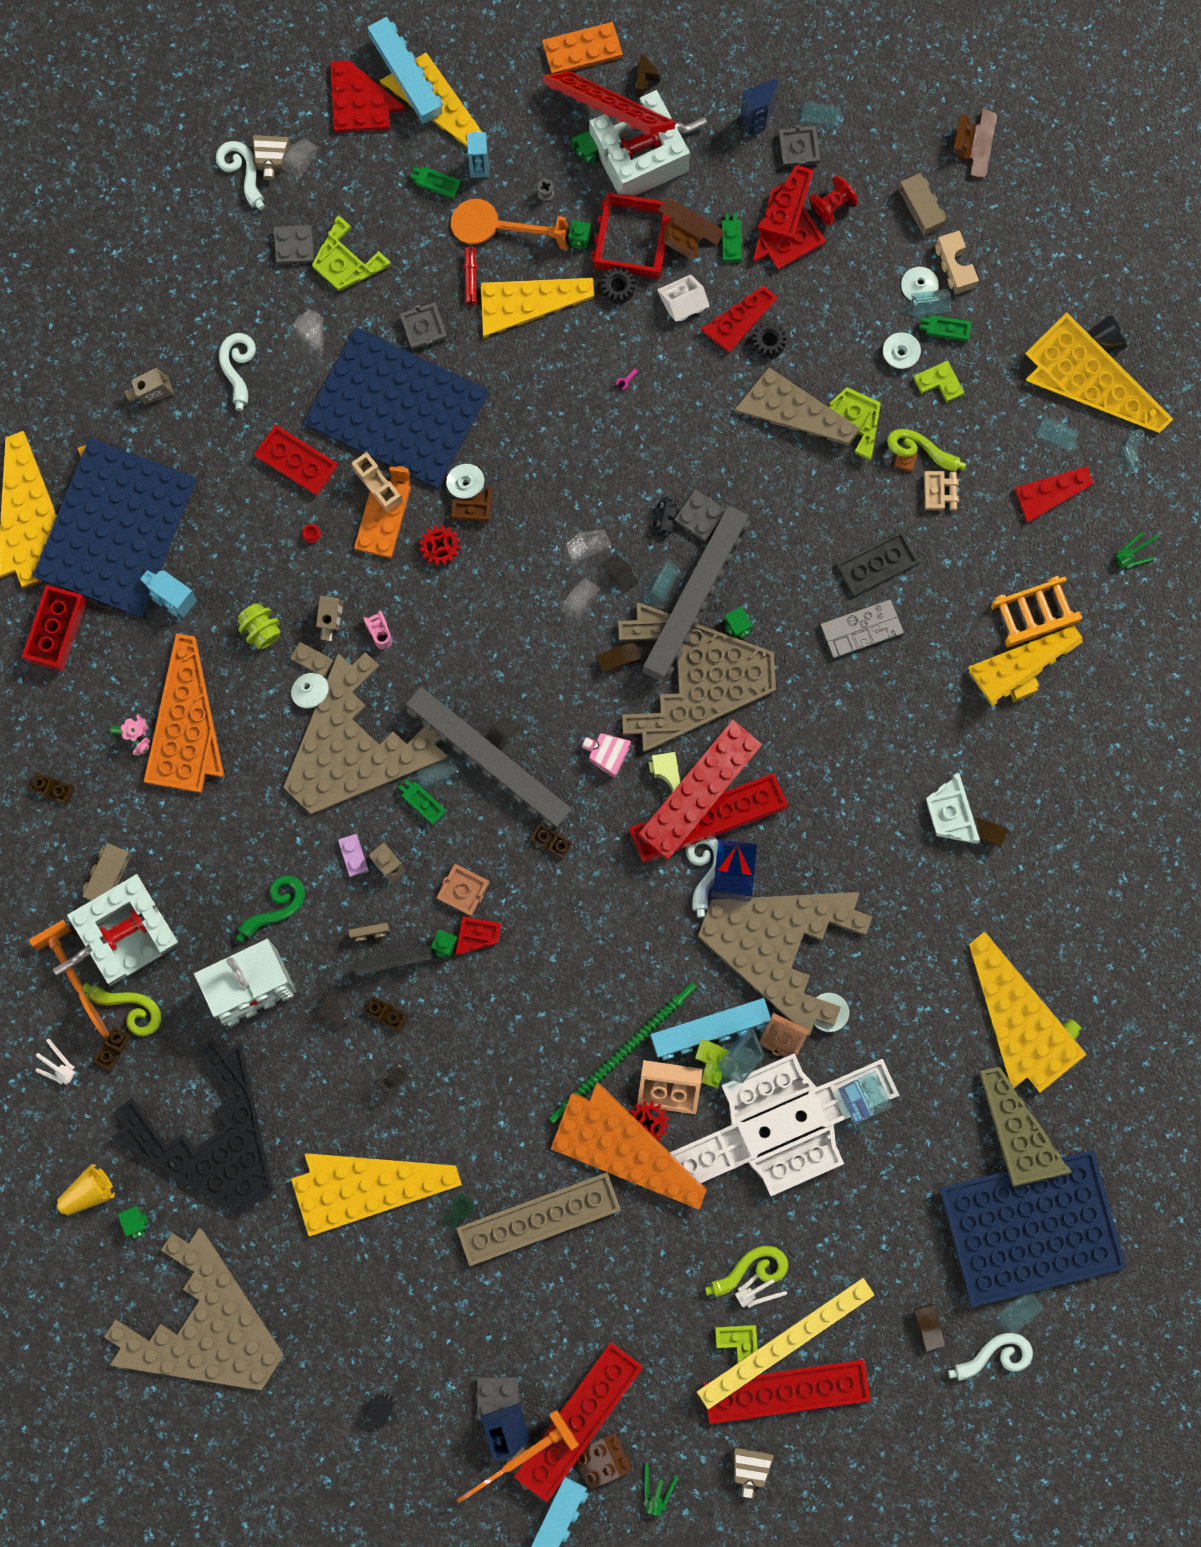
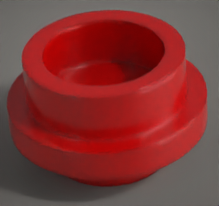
(311, 533)

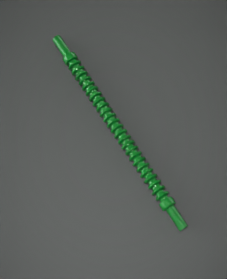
(677, 1000)

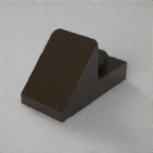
(646, 73)

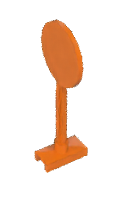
(477, 222)
(51, 937)
(560, 1432)

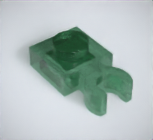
(461, 1209)

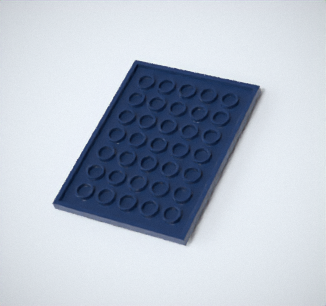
(396, 407)
(114, 527)
(1032, 1232)

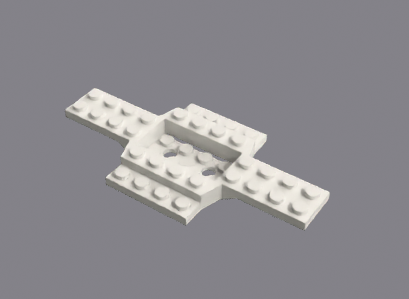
(760, 1092)

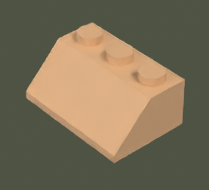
(671, 1086)

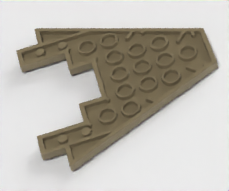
(713, 677)
(340, 757)
(763, 940)
(221, 1337)

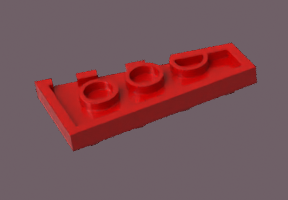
(786, 209)
(734, 324)
(1045, 494)

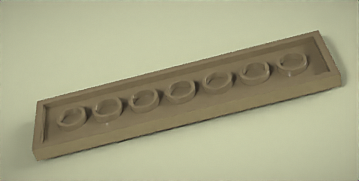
(538, 1219)

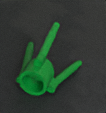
(1125, 557)
(654, 1504)

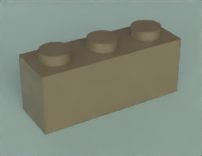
(922, 204)
(107, 871)

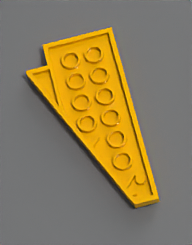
(1082, 370)
(25, 512)
(1027, 1031)
(355, 1188)

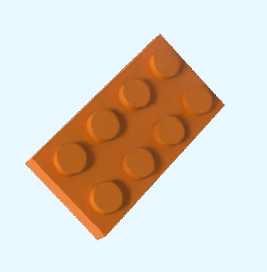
(582, 48)
(378, 529)

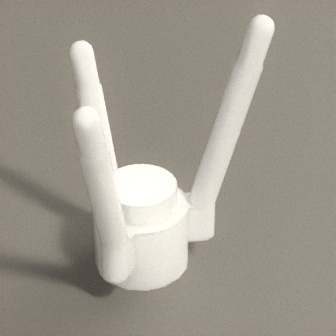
(64, 1073)
(747, 1296)

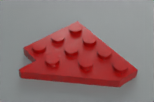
(359, 100)
(786, 251)

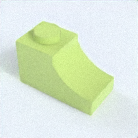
(666, 768)

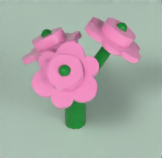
(131, 731)

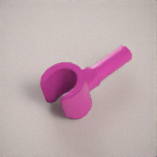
(626, 380)

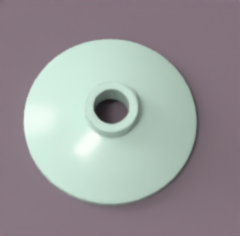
(910, 285)
(905, 343)
(465, 474)
(314, 695)
(842, 1016)

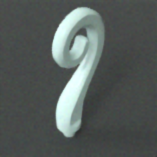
(251, 192)
(240, 393)
(700, 895)
(969, 1369)

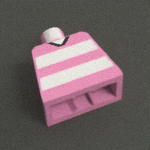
(607, 752)

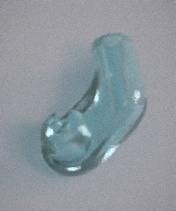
(1131, 446)

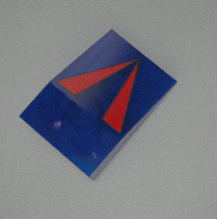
(734, 870)

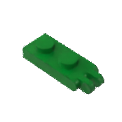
(435, 181)
(731, 239)
(946, 328)
(422, 802)

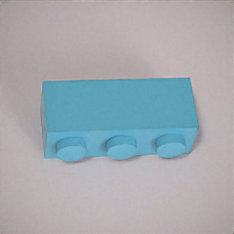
(478, 154)

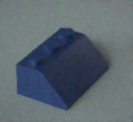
(758, 106)

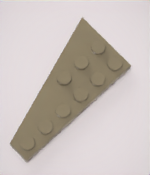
(791, 407)

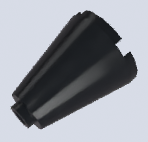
(1108, 335)

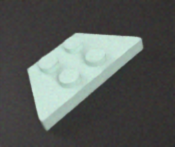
(952, 813)

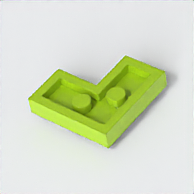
(942, 377)
(711, 1055)
(737, 1336)

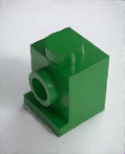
(585, 147)

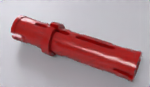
(470, 275)

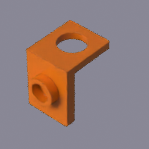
(400, 474)

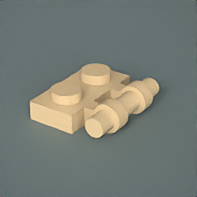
(934, 490)

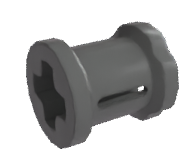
(542, 193)

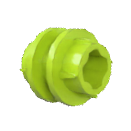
(261, 629)

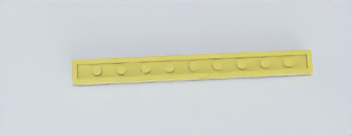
(785, 1343)

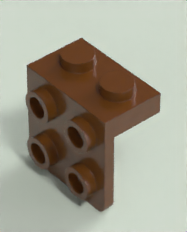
(603, 1461)

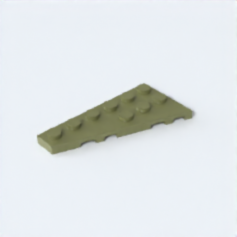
(1022, 1140)

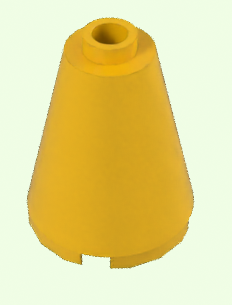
(86, 1191)

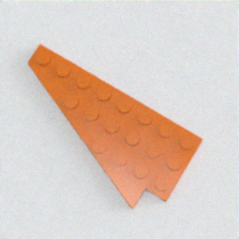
(184, 734)
(612, 1140)

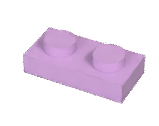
(353, 855)

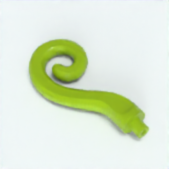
(911, 437)
(102, 997)
(727, 1284)

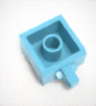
(170, 592)

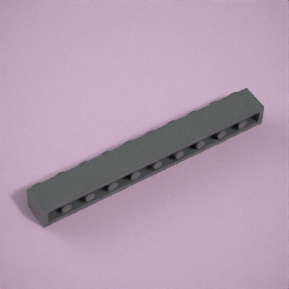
(695, 594)
(488, 758)

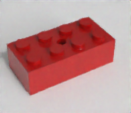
(56, 610)

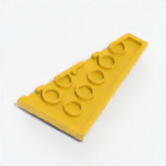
(454, 115)
(524, 301)
(1019, 665)

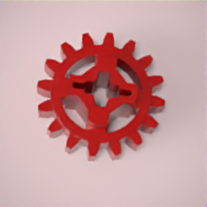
(434, 540)
(657, 1119)

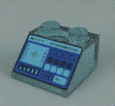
(742, 1057)
(864, 1097)

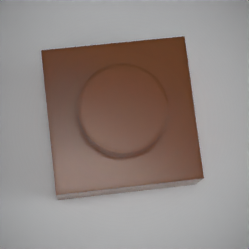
(905, 463)

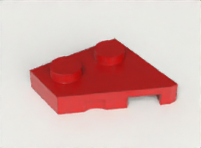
(477, 934)

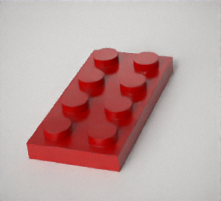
(296, 460)

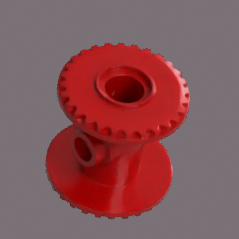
(827, 205)

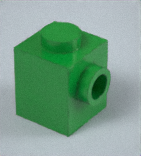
(579, 234)
(738, 623)
(444, 944)
(133, 1222)

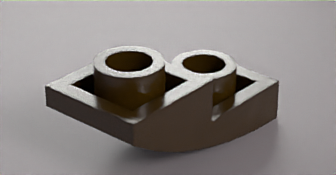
(618, 657)
(51, 788)
(990, 832)
(550, 840)
(386, 1014)
(111, 1049)
(929, 1327)

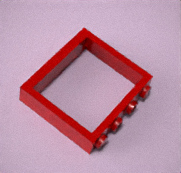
(631, 203)

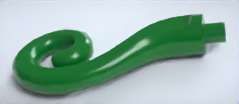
(253, 923)

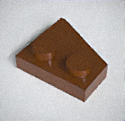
(473, 509)

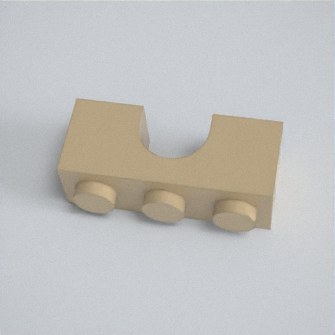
(960, 277)
(376, 482)

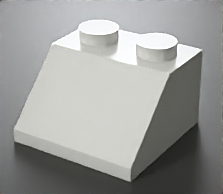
(683, 298)

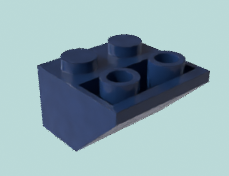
(505, 1431)

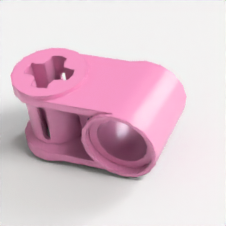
(378, 627)

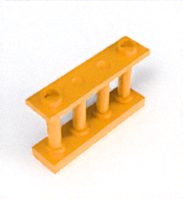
(1033, 630)

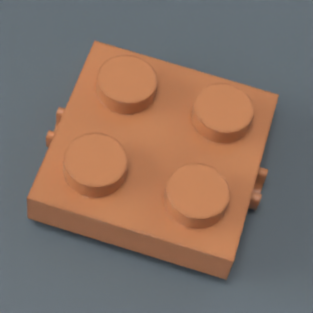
(463, 890)
(783, 1036)

